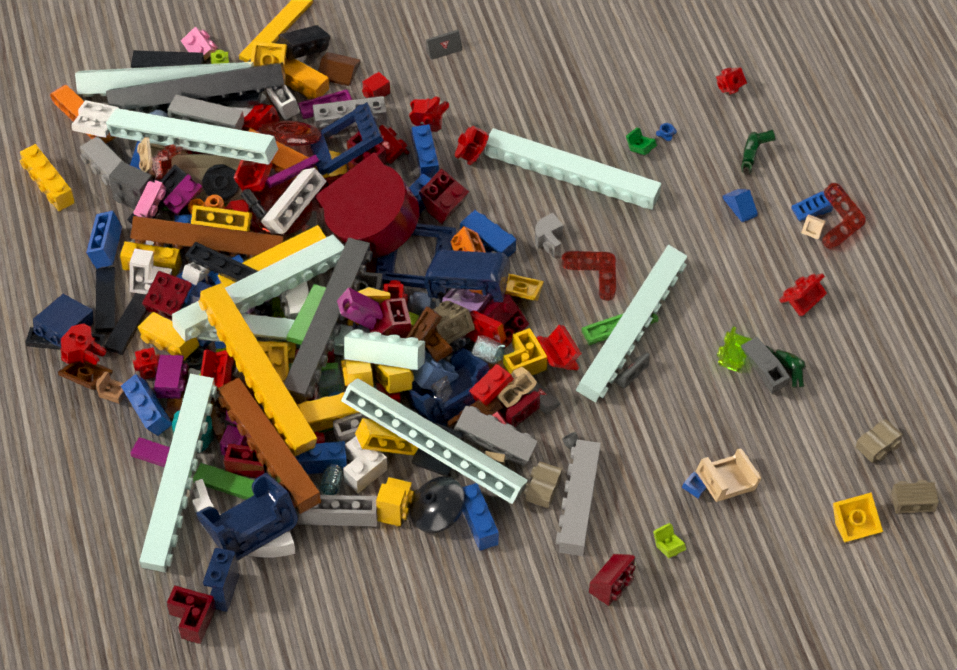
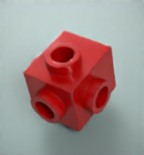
(731, 80)
(146, 363)

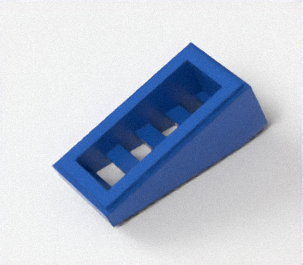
(823, 206)

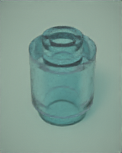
(331, 479)

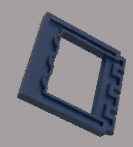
(369, 132)
(386, 263)

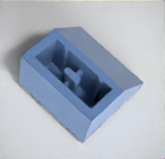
(433, 371)

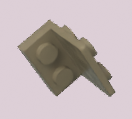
(454, 322)

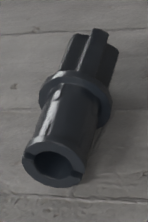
(254, 204)

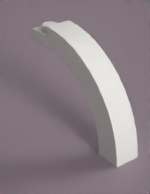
(276, 548)

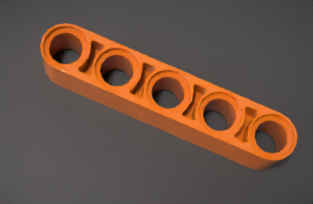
(69, 104)

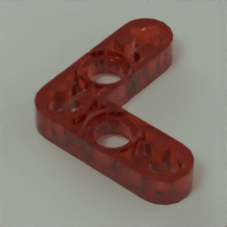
(848, 221)
(602, 267)

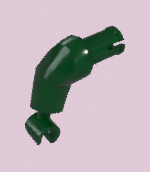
(752, 145)
(793, 363)

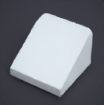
(194, 273)

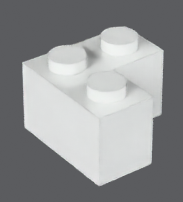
(142, 271)
(364, 465)

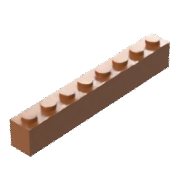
(216, 238)
(268, 444)

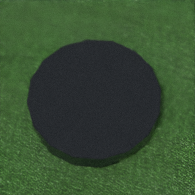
(220, 181)

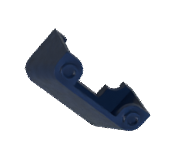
(468, 271)
(470, 371)
(253, 520)

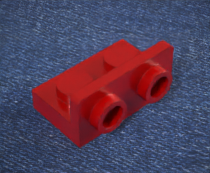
(486, 326)

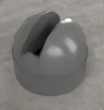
(570, 440)

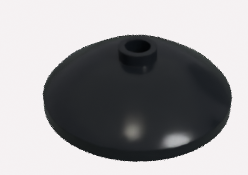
(437, 504)

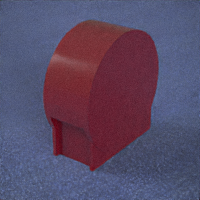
(371, 206)

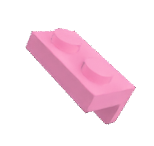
(199, 42)
(150, 199)

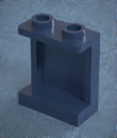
(60, 317)
(222, 577)

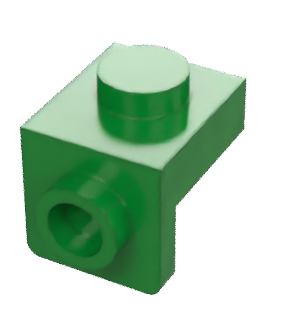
(639, 143)

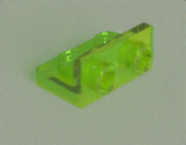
(731, 354)

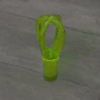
(277, 310)

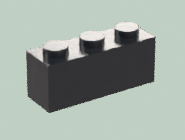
(304, 41)

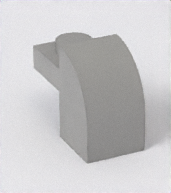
(547, 232)

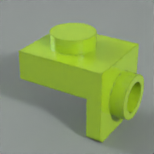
(667, 541)

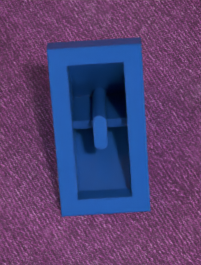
(741, 204)

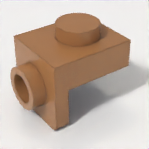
(109, 388)

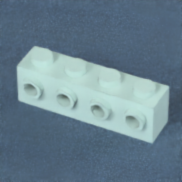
(384, 349)

